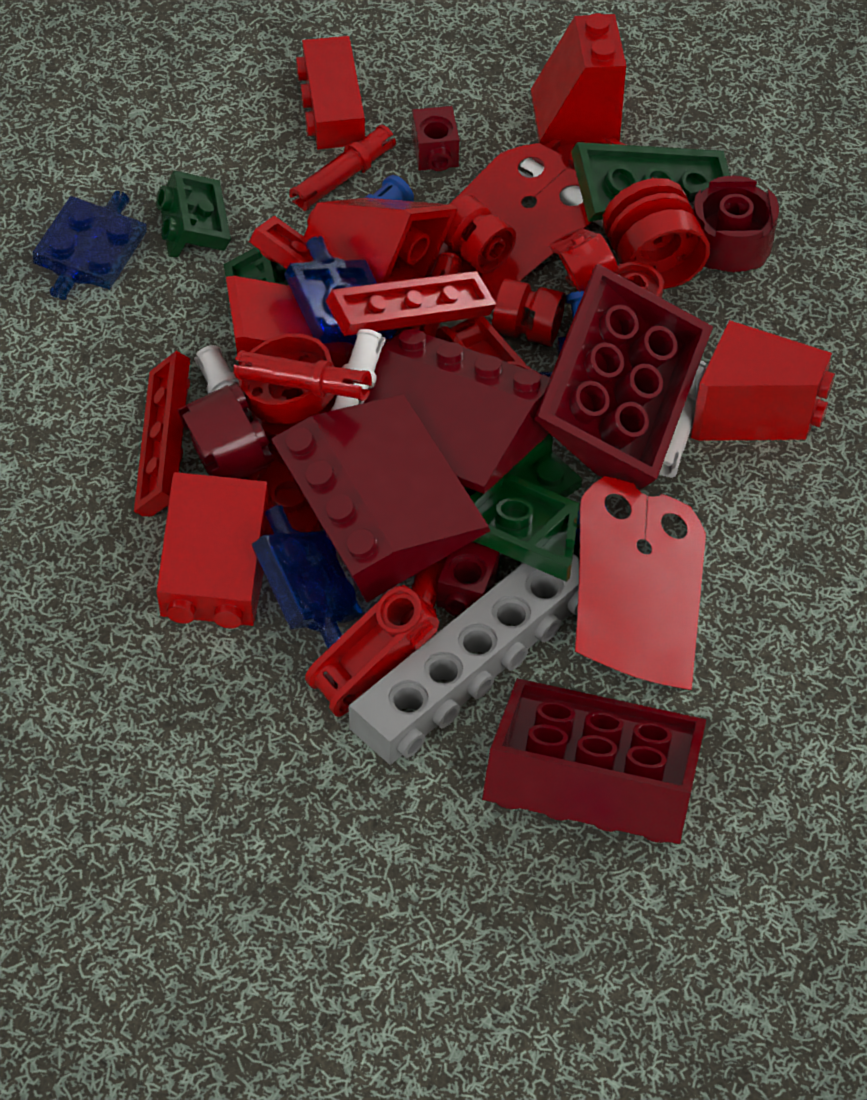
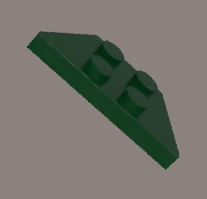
(529, 524)

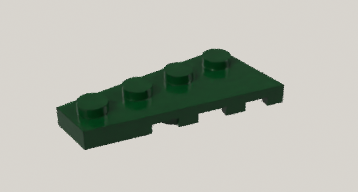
(610, 168)

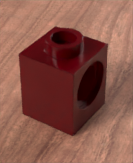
(435, 138)
(469, 564)

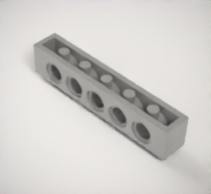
(448, 656)

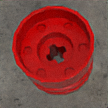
(659, 228)
(283, 406)

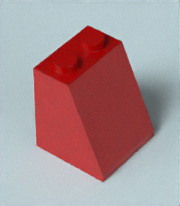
(582, 84)
(391, 235)
(270, 310)
(761, 388)
(208, 552)

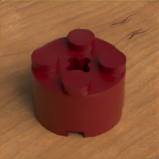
(737, 223)
(226, 434)

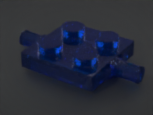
(89, 243)
(314, 281)
(306, 577)

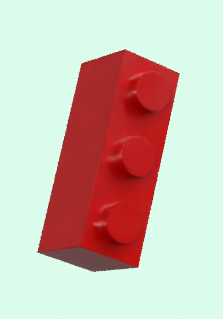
(330, 92)

